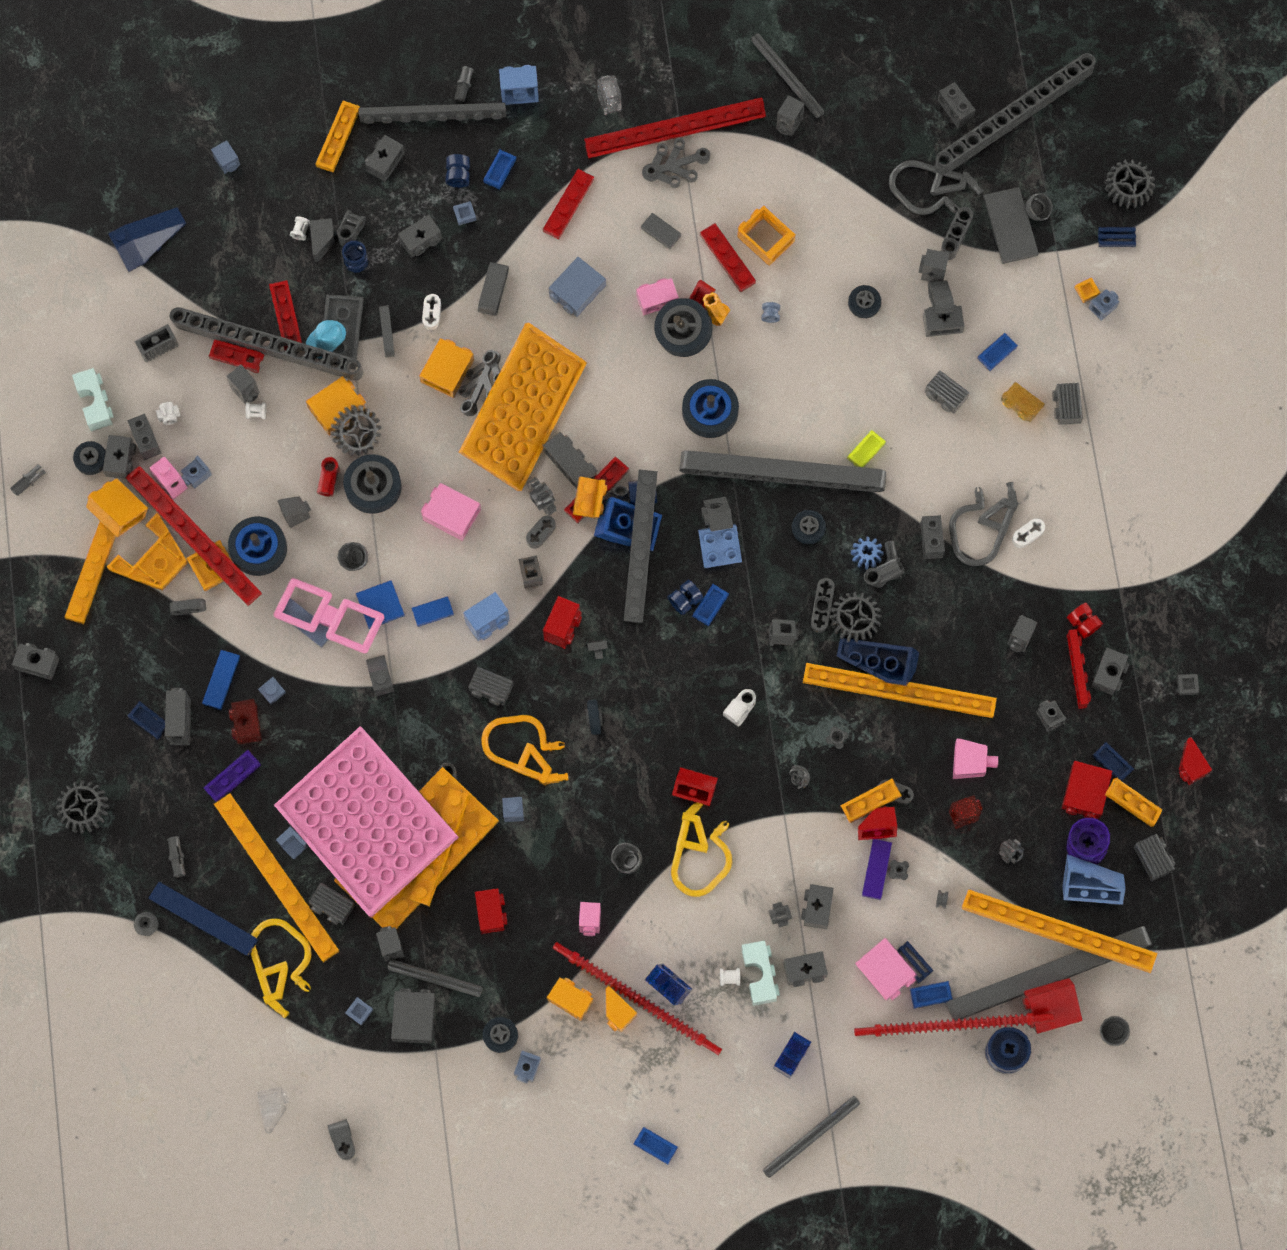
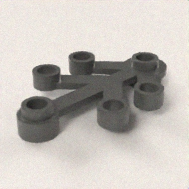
(674, 165)
(490, 362)

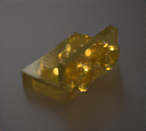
(1022, 402)

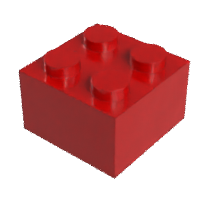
(561, 622)

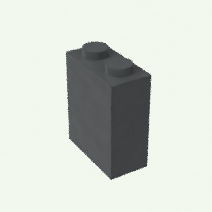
(177, 717)
(413, 1016)

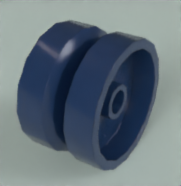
(1014, 1040)

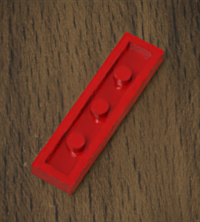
(568, 204)
(727, 257)
(285, 311)
(612, 474)
(1077, 662)

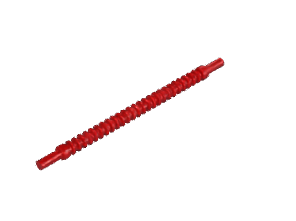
(1029, 1019)
(700, 1039)

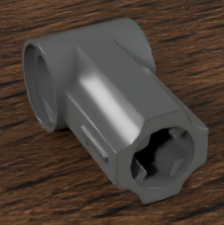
(885, 573)

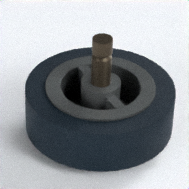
(683, 327)
(372, 483)

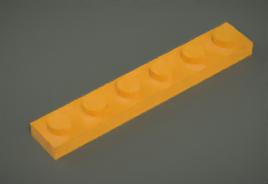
(90, 574)
(429, 877)

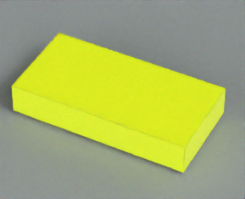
(866, 449)

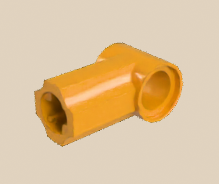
(717, 310)

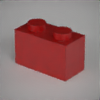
(694, 786)
(490, 911)

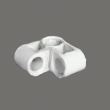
(737, 709)

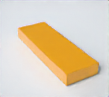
(871, 800)
(1133, 802)

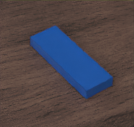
(221, 680)

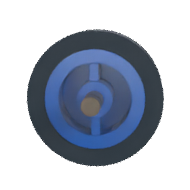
(710, 408)
(257, 546)

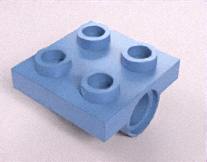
(719, 547)

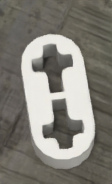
(435, 312)
(1026, 530)

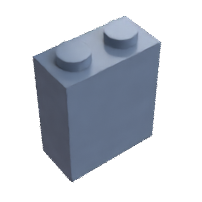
(577, 287)

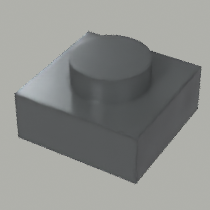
(1188, 684)

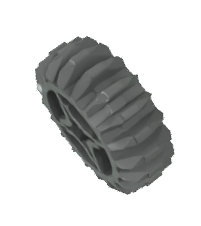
(1142, 178)
(353, 415)
(848, 615)
(76, 792)

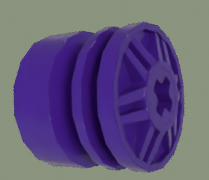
(1089, 831)

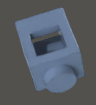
(1101, 308)
(199, 477)
(533, 1061)

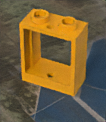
(779, 248)

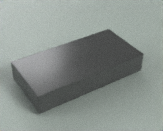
(661, 230)

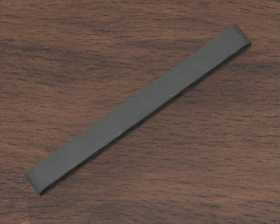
(1010, 120)
(272, 349)
(782, 471)
(1042, 975)

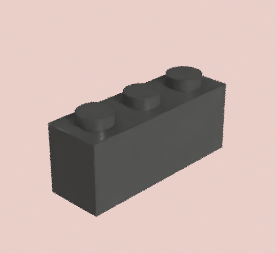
(568, 459)

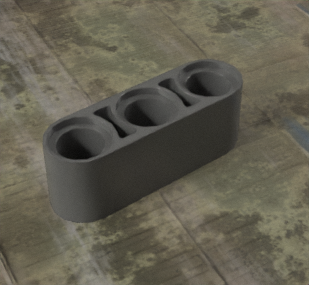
(960, 226)
(493, 288)
(940, 297)

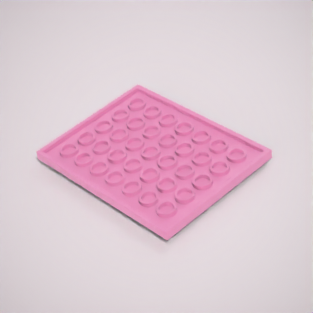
(366, 821)

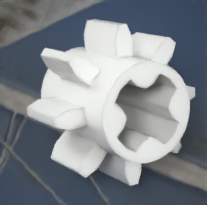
(168, 413)

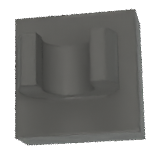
(597, 646)

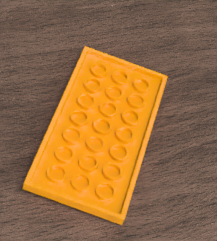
(523, 407)
(472, 829)

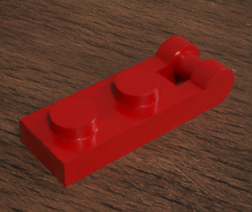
(236, 355)

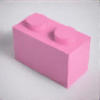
(655, 296)
(589, 918)

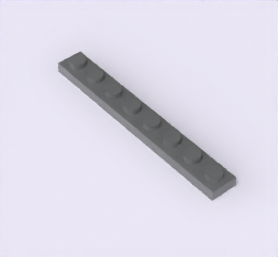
(432, 112)
(640, 546)

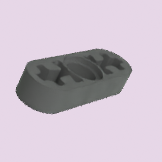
(387, 331)
(825, 619)

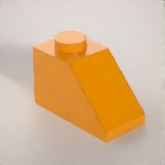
(618, 1011)

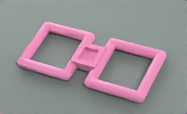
(328, 615)

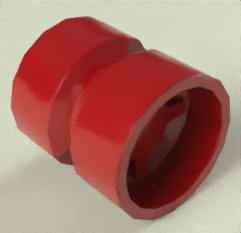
(1088, 626)

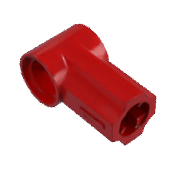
(328, 478)

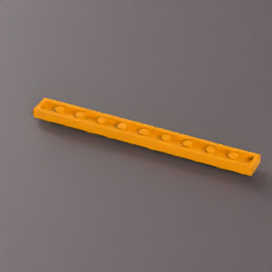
(912, 693)
(276, 877)
(1059, 931)

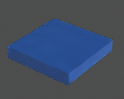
(381, 599)

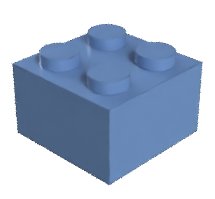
(519, 85)
(487, 617)

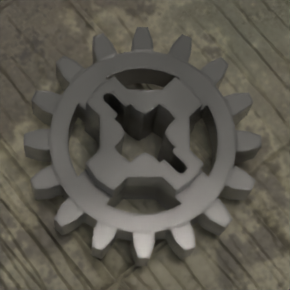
(541, 496)

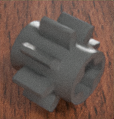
(1011, 851)
(780, 914)

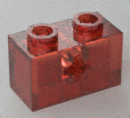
(249, 732)
(965, 811)

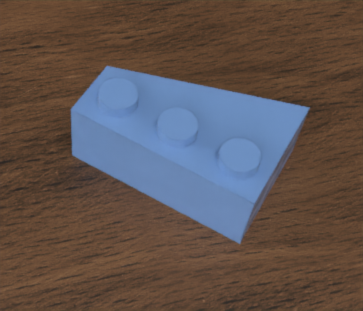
(1092, 883)

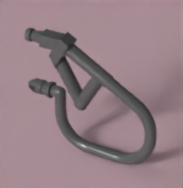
(965, 179)
(1010, 503)

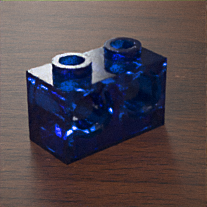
(668, 984)
(792, 1055)

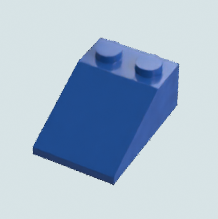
(617, 522)

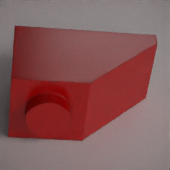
(1193, 764)
(879, 824)

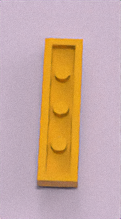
(337, 136)

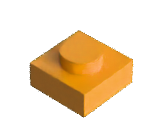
(1087, 290)

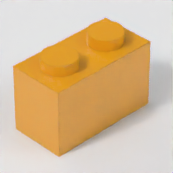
(570, 998)

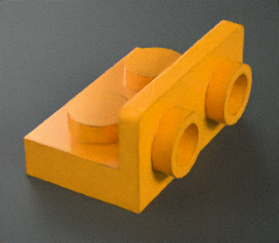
(589, 497)

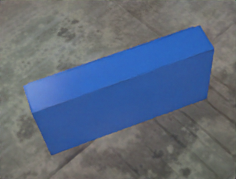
(499, 169)
(997, 352)
(710, 605)
(432, 611)
(931, 994)
(655, 1145)

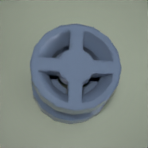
(770, 312)

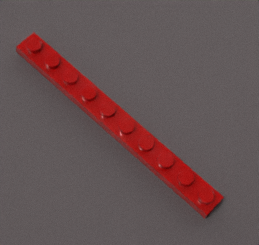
(675, 127)
(193, 536)

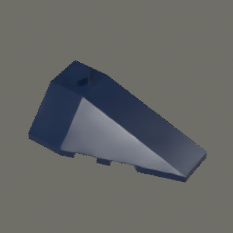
(142, 238)
(885, 661)

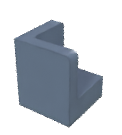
(292, 843)

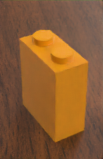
(447, 367)
(333, 399)
(116, 507)

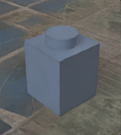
(225, 157)
(513, 809)

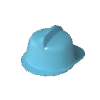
(327, 336)

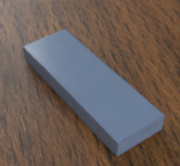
(298, 612)

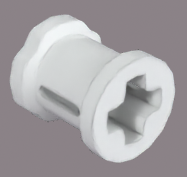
(300, 228)
(255, 410)
(730, 977)

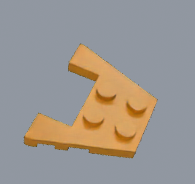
(158, 564)

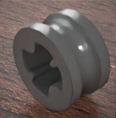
(942, 899)

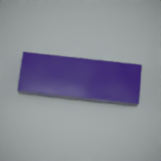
(232, 776)
(876, 869)

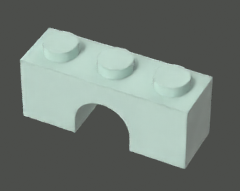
(98, 413)
(758, 955)

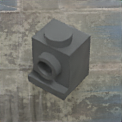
(782, 632)
(1050, 721)

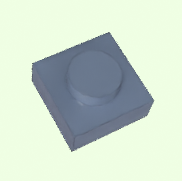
(464, 213)
(271, 691)
(359, 1011)

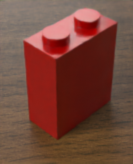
(1086, 790)
(1053, 998)

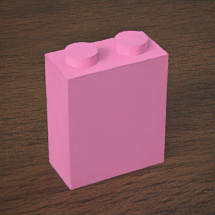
(450, 511)
(887, 969)

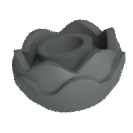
(799, 776)
(150, 928)

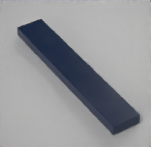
(203, 919)

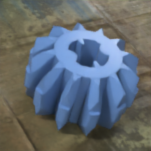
(866, 559)

